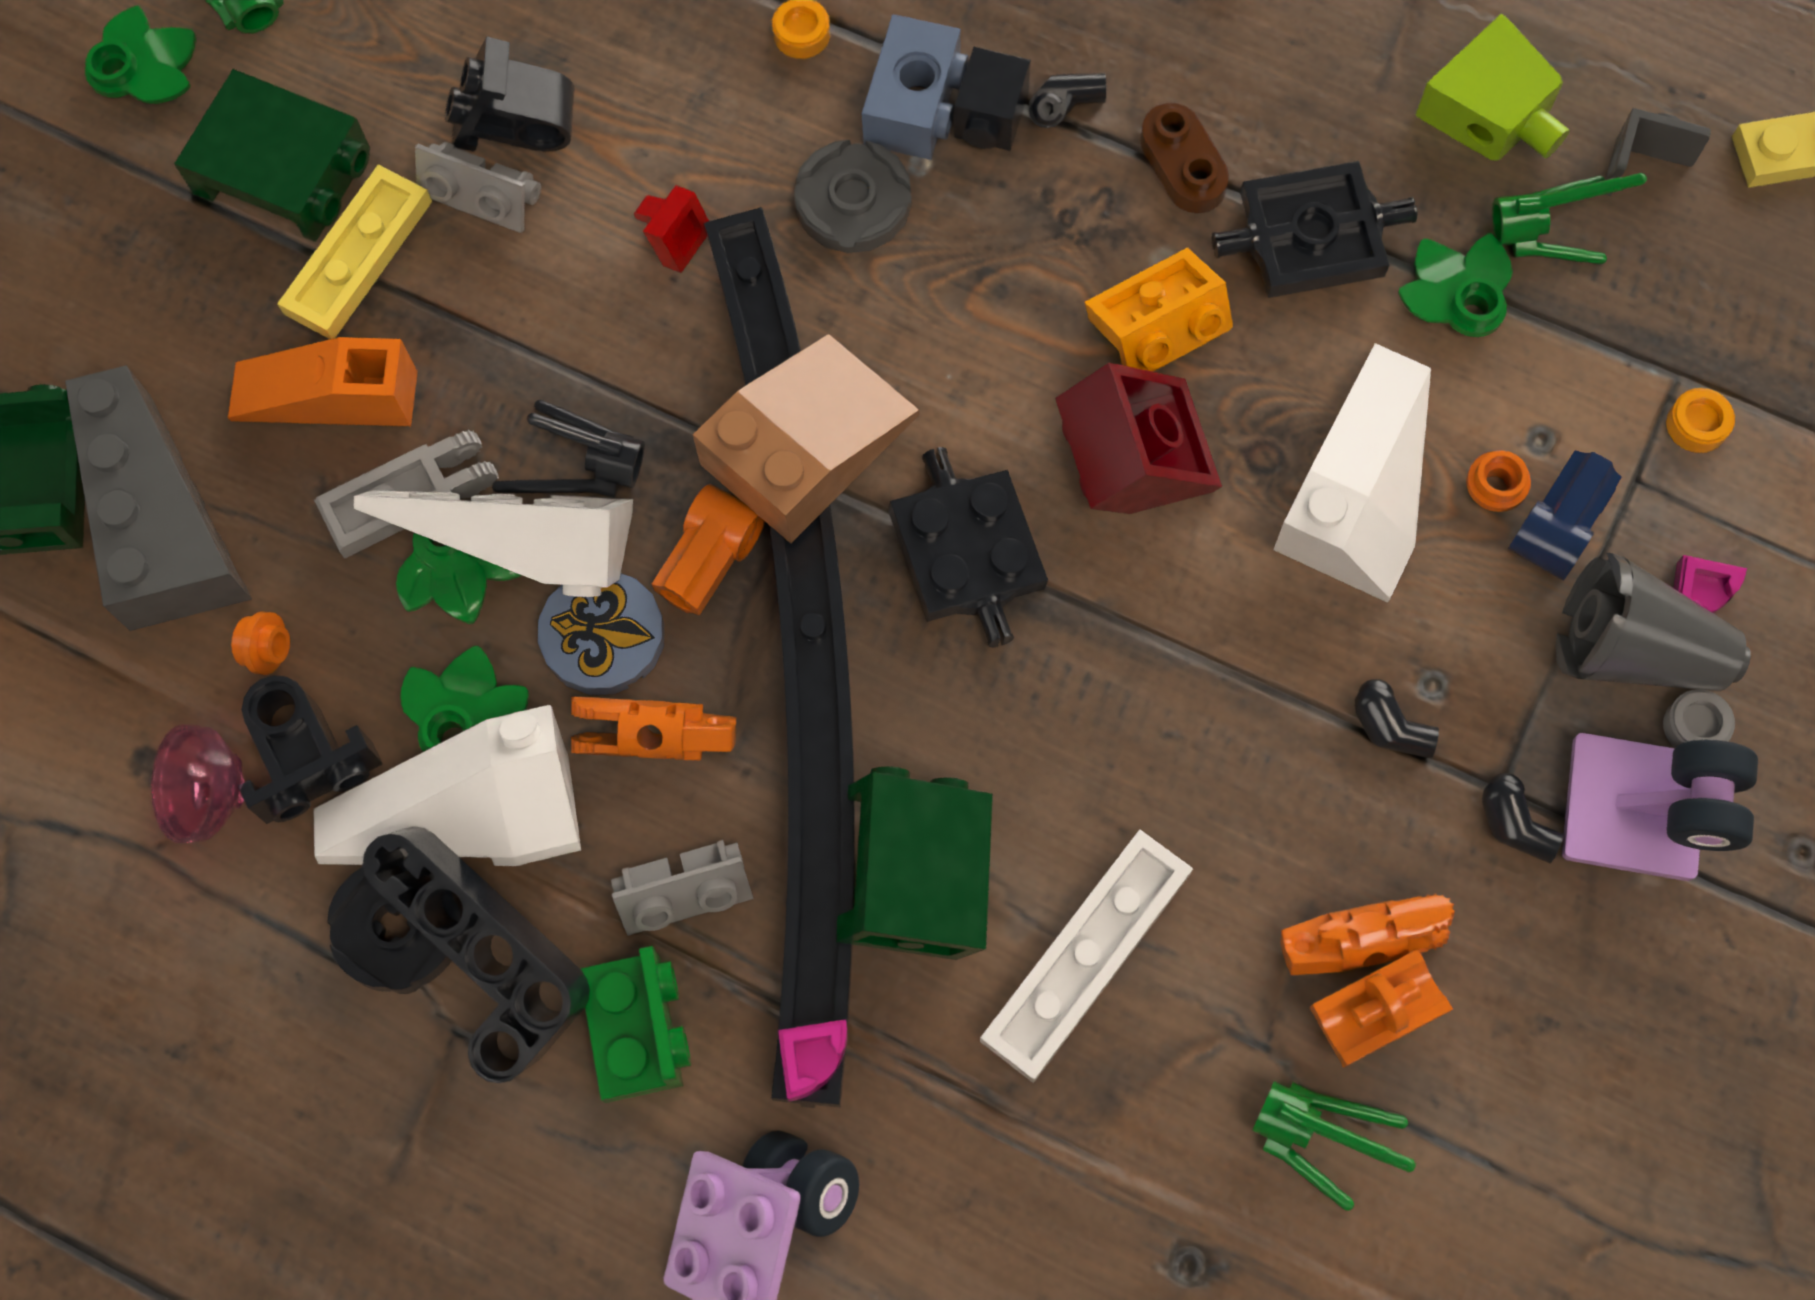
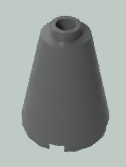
(1645, 632)

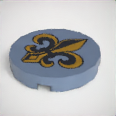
(602, 639)

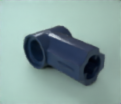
(1561, 524)

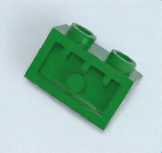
(633, 1028)

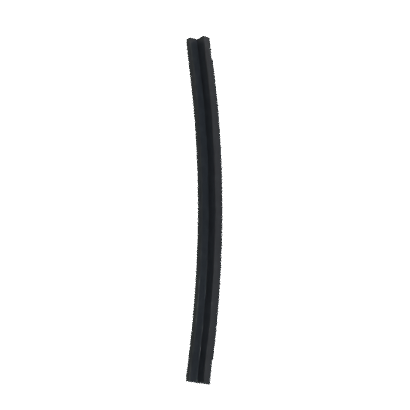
(815, 678)

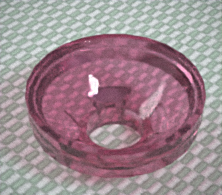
(195, 783)

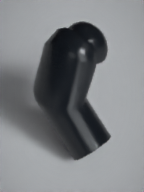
(1062, 93)
(1387, 725)
(1511, 820)

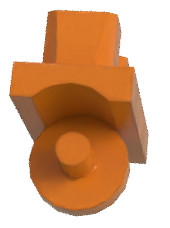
(1380, 1008)

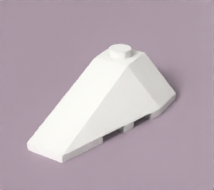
(552, 541)
(483, 793)

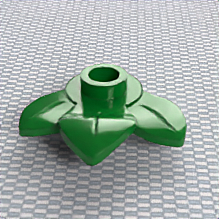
(147, 59)
(1453, 281)
(448, 577)
(458, 698)

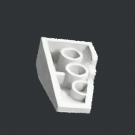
(1365, 484)

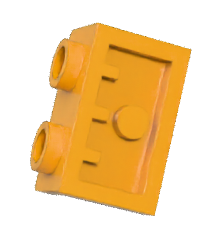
(1163, 311)

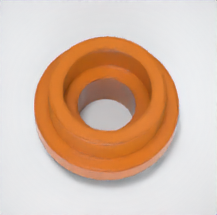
(1508, 468)
(260, 642)

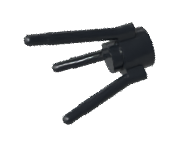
(610, 455)

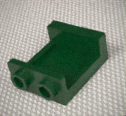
(275, 152)
(39, 473)
(920, 866)

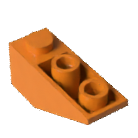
(328, 384)

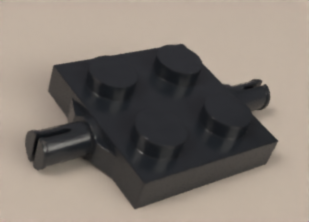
(1314, 229)
(967, 546)

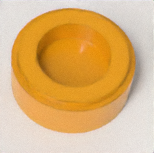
(801, 28)
(1700, 420)

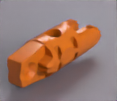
(683, 728)
(1367, 935)

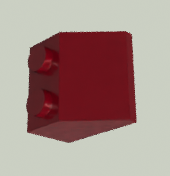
(1136, 440)

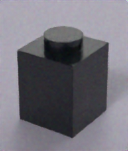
(991, 99)

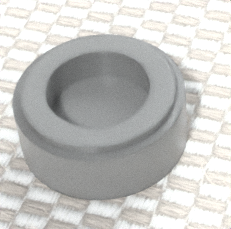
(1698, 717)

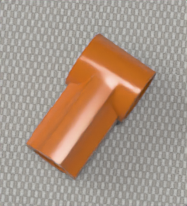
(714, 536)

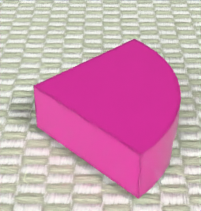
(1708, 581)
(811, 1056)

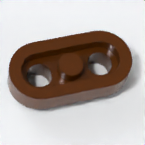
(1183, 152)

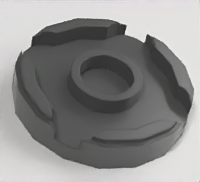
(852, 196)

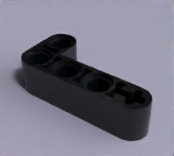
(469, 947)

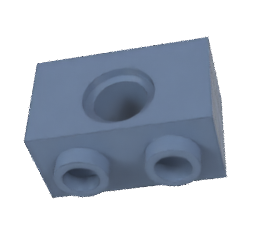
(913, 56)

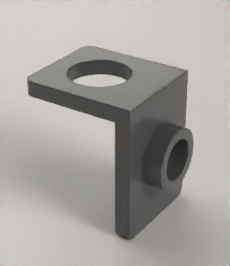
(1658, 137)

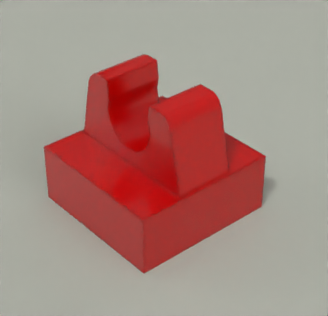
(674, 226)

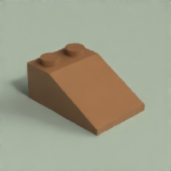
(802, 434)

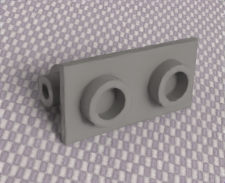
(465, 184)
(653, 898)

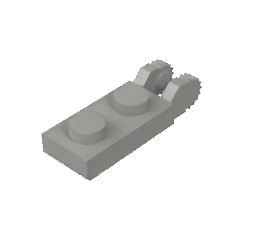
(410, 472)

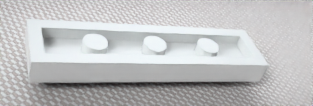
(1086, 956)

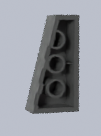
(145, 515)

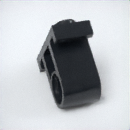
(509, 102)
(299, 753)

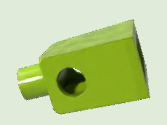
(1496, 95)

